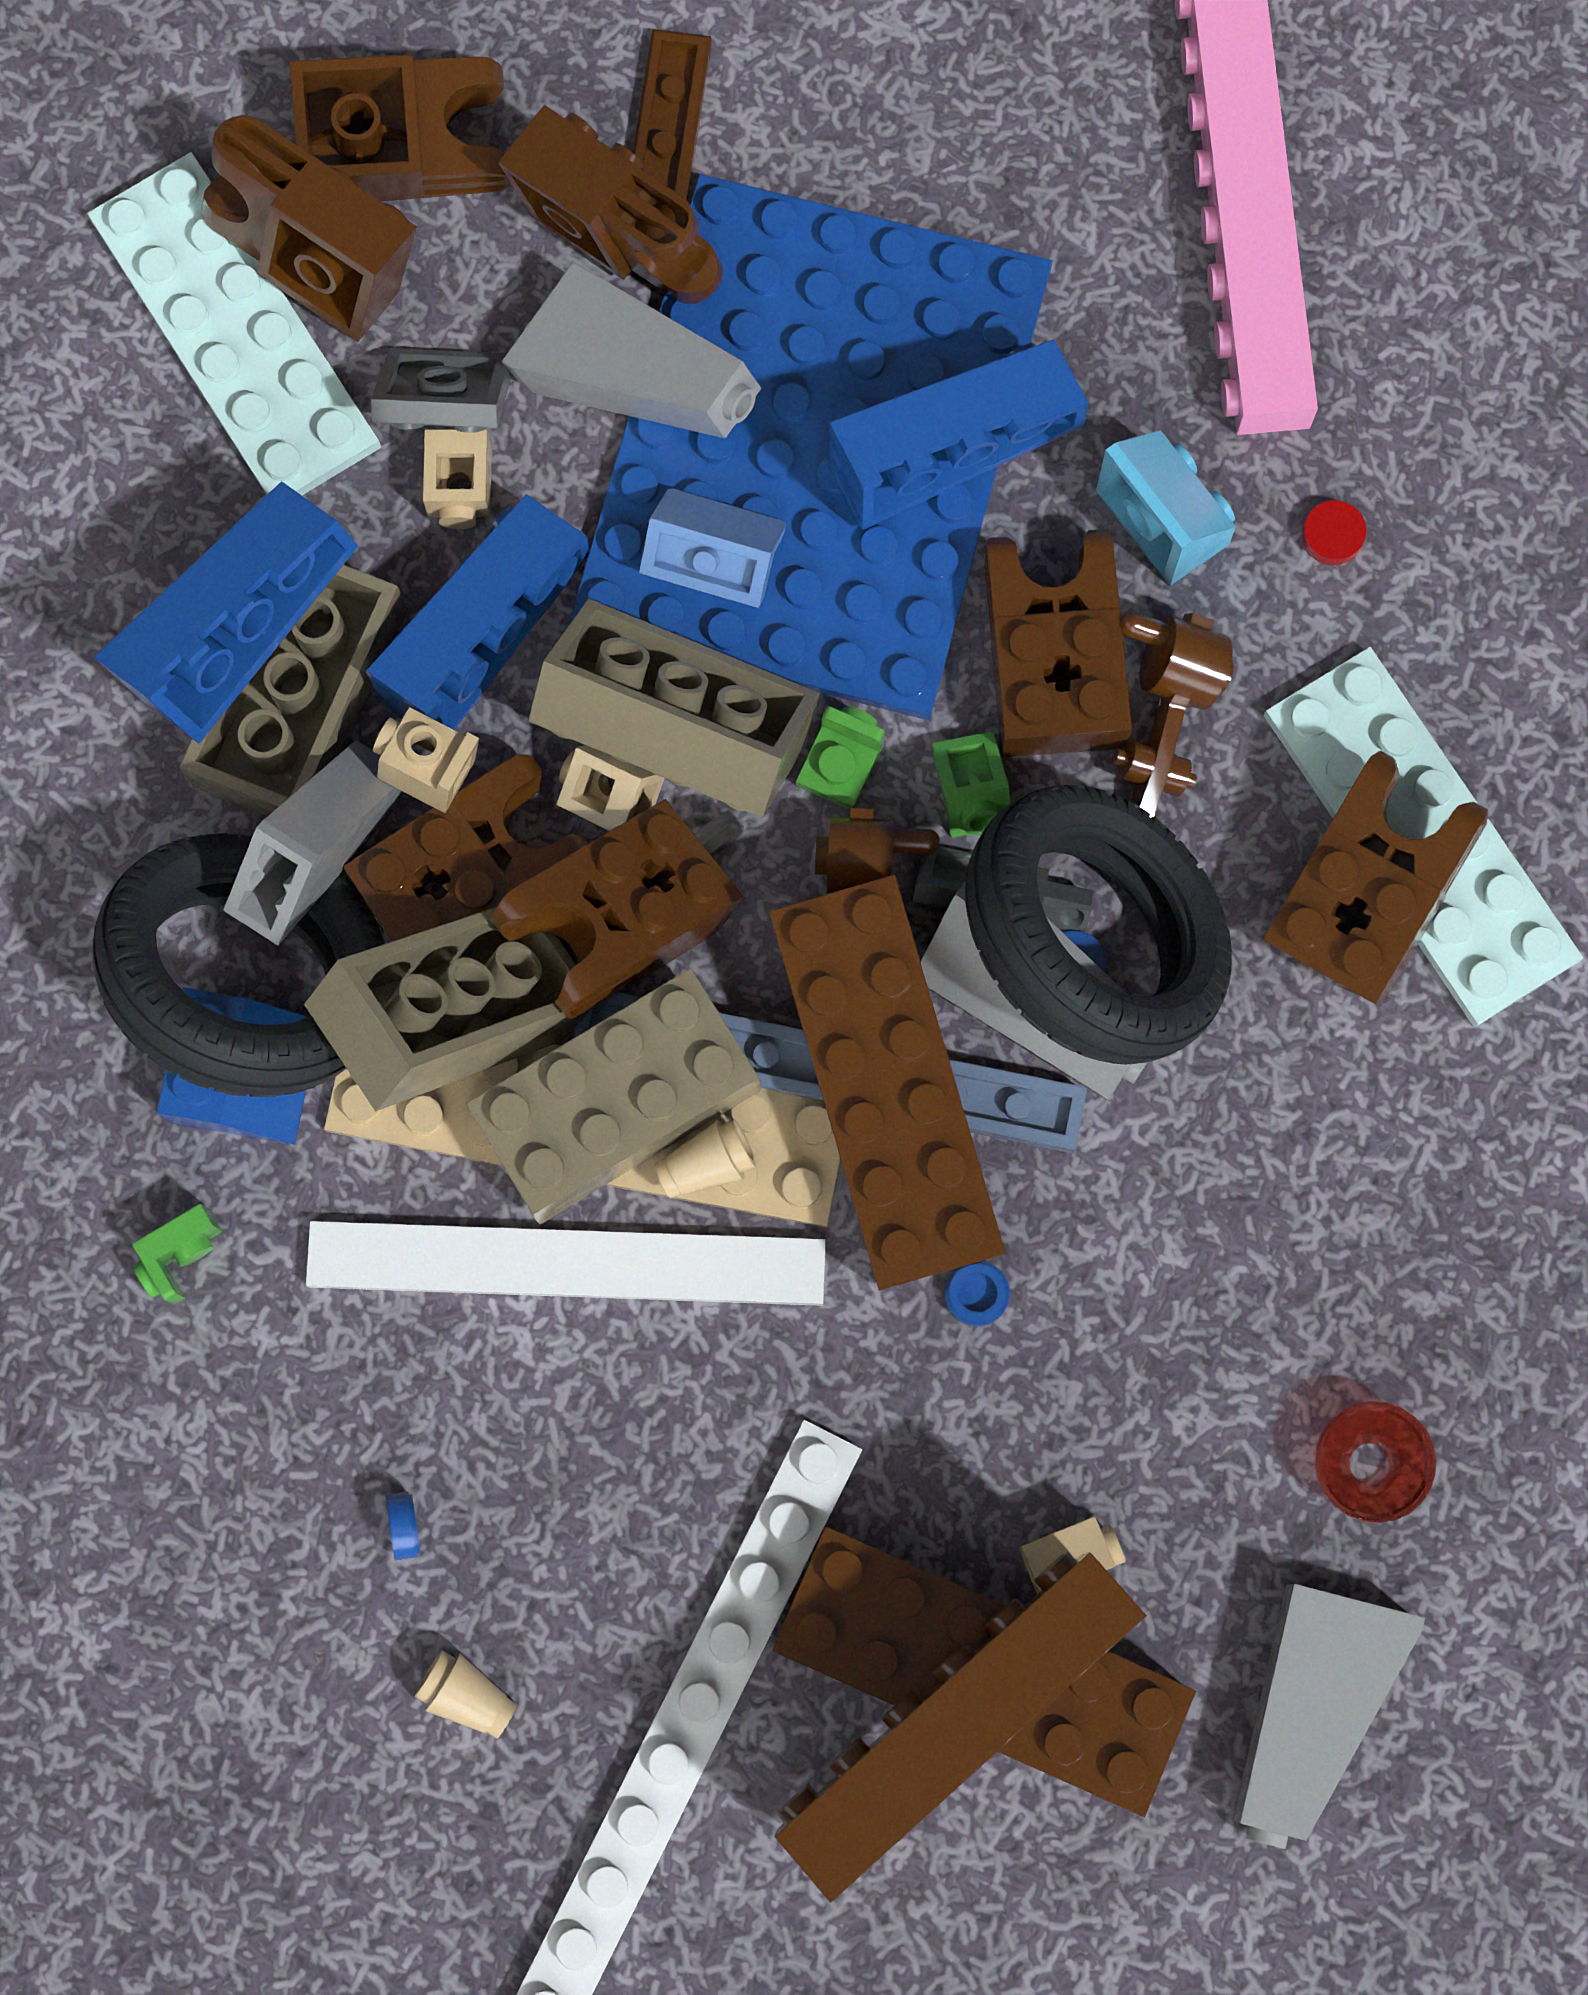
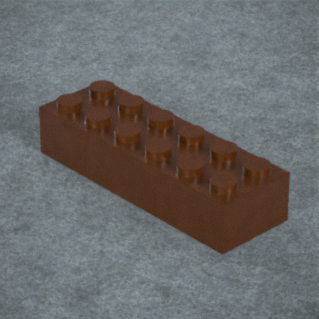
(887, 1082)
(893, 1623)
(958, 1724)

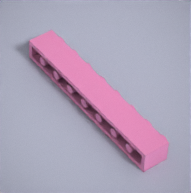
(1248, 215)

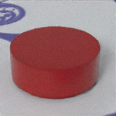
(1334, 532)

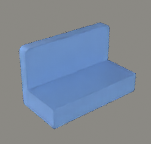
(711, 547)

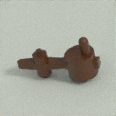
(1186, 668)
(863, 846)

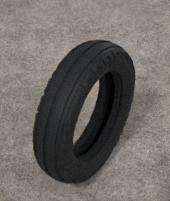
(1038, 970)
(173, 1026)

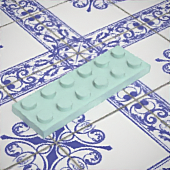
(234, 333)
(1494, 928)

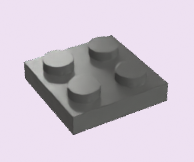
(441, 389)

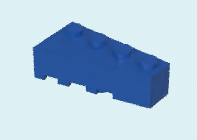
(953, 431)
(229, 611)
(480, 615)

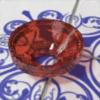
(1408, 1453)

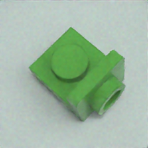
(842, 756)
(971, 781)
(179, 1240)

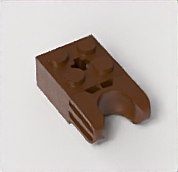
(405, 119)
(610, 206)
(306, 225)
(1051, 633)
(464, 847)
(1373, 865)
(623, 905)

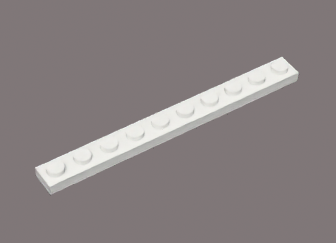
(692, 1716)

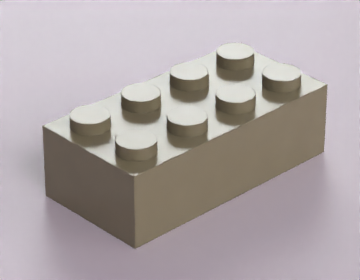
(301, 699)
(673, 707)
(442, 1006)
(615, 1096)

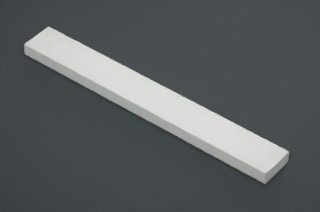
(566, 1263)

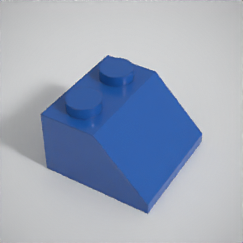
(247, 1116)

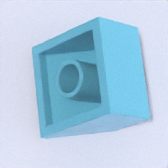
(1164, 504)

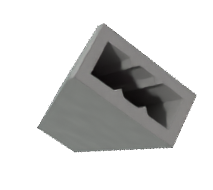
(628, 359)
(309, 841)
(958, 974)
(1318, 1699)

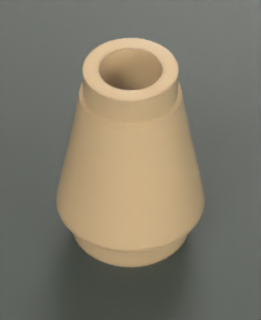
(707, 1160)
(464, 1695)

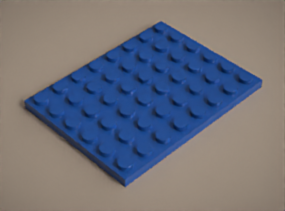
(828, 322)

